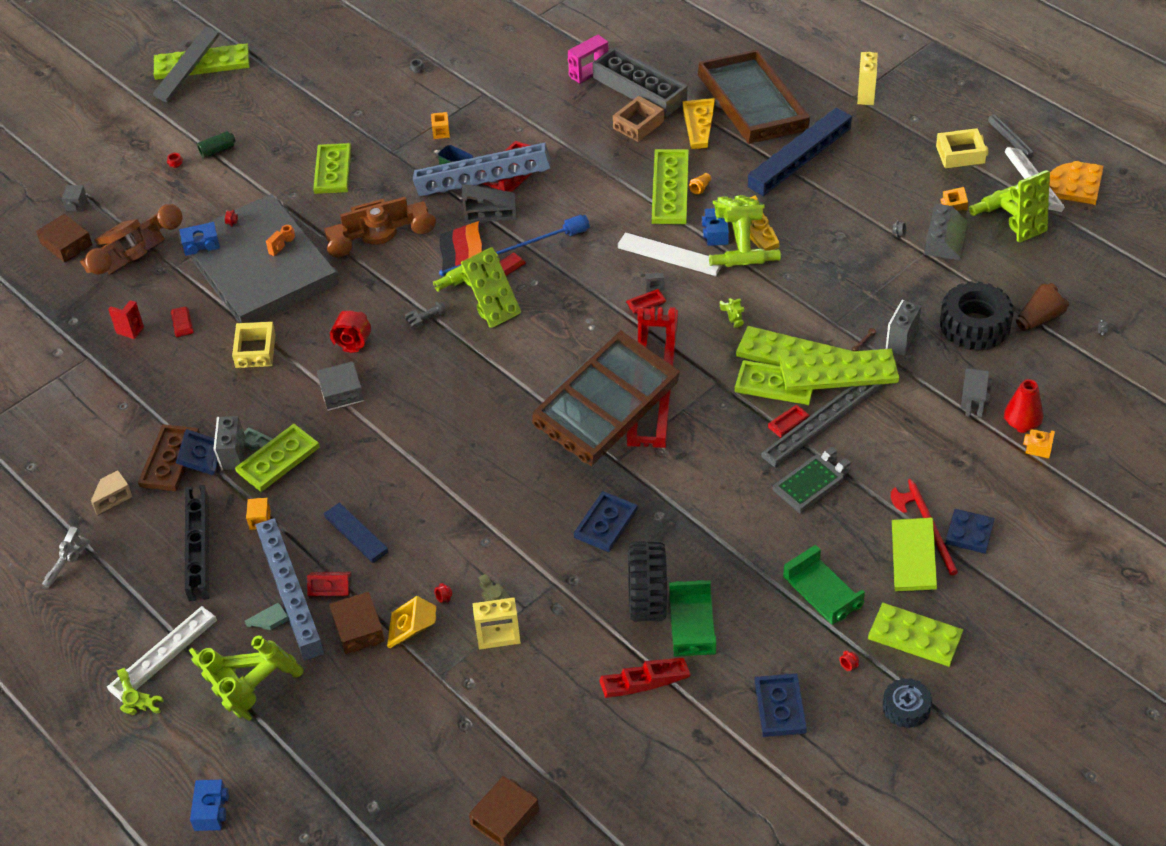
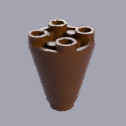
(1042, 307)

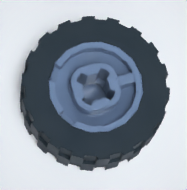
(907, 703)

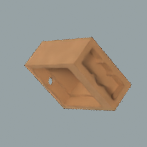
(652, 112)

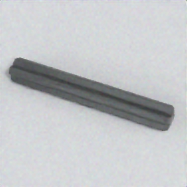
(1013, 138)

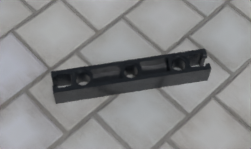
(196, 543)

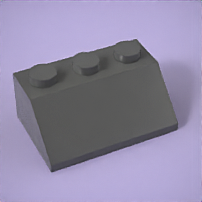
(946, 233)

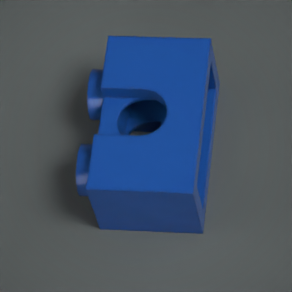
(716, 229)
(207, 241)
(207, 805)

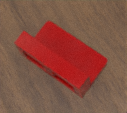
(128, 320)
(328, 583)

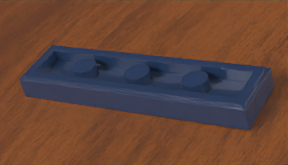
(356, 532)

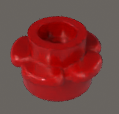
(174, 160)
(231, 217)
(443, 593)
(849, 660)

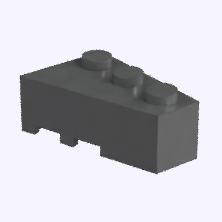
(487, 204)

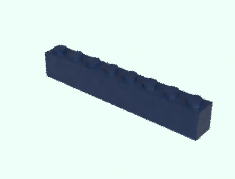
(799, 151)

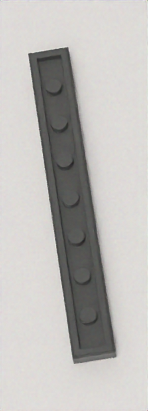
(817, 423)

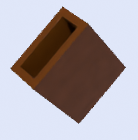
(64, 237)
(357, 622)
(504, 811)

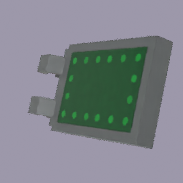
(812, 480)

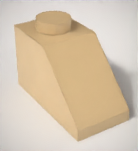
(110, 492)

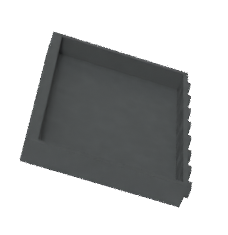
(253, 280)

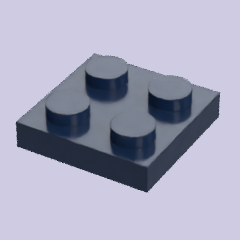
(197, 452)
(970, 531)

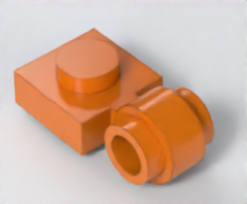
(276, 241)

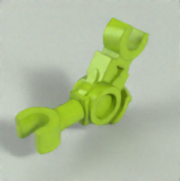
(734, 311)
(134, 699)

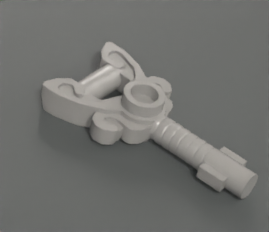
(67, 553)

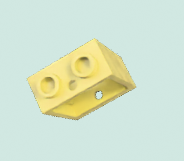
(867, 78)
(965, 157)
(254, 332)
(499, 634)

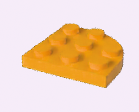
(1076, 181)

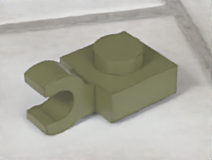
(492, 592)

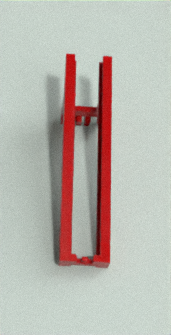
(648, 318)

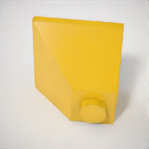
(410, 620)

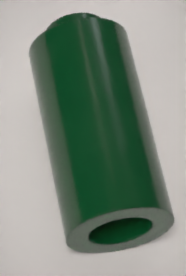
(216, 144)

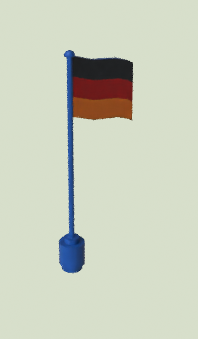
(466, 242)

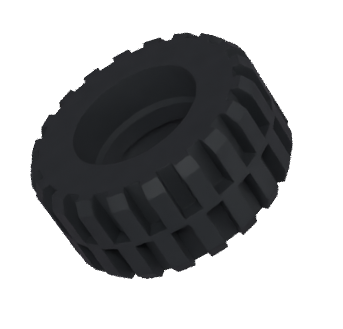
(976, 299)
(647, 581)

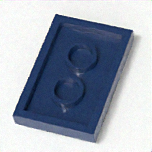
(605, 521)
(780, 705)

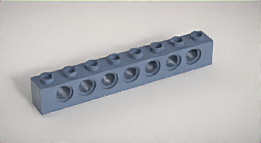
(423, 177)
(289, 589)

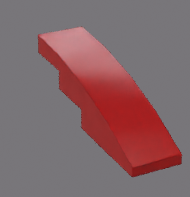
(644, 678)

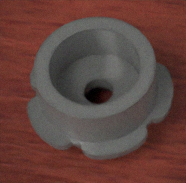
(416, 65)
(899, 228)

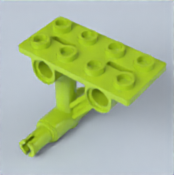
(1025, 201)
(741, 213)
(489, 285)
(237, 691)

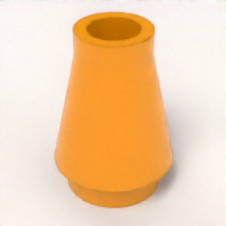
(699, 183)

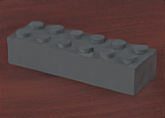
(638, 79)

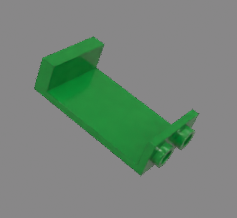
(822, 586)
(692, 618)

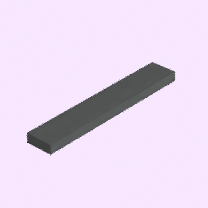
(186, 64)

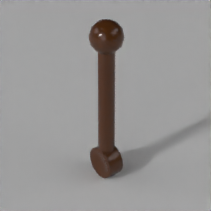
(871, 332)

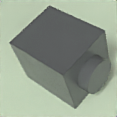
(74, 198)

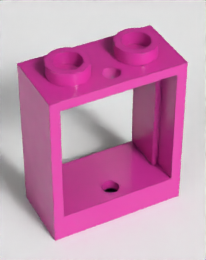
(593, 45)

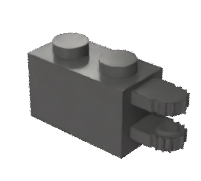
(975, 391)

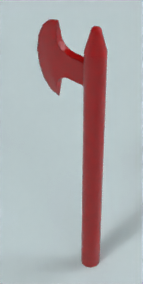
(901, 499)

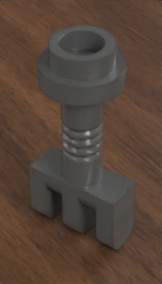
(415, 319)

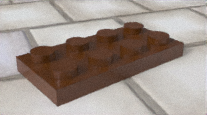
(161, 467)

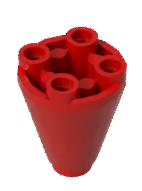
(1025, 407)

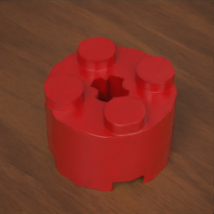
(350, 331)

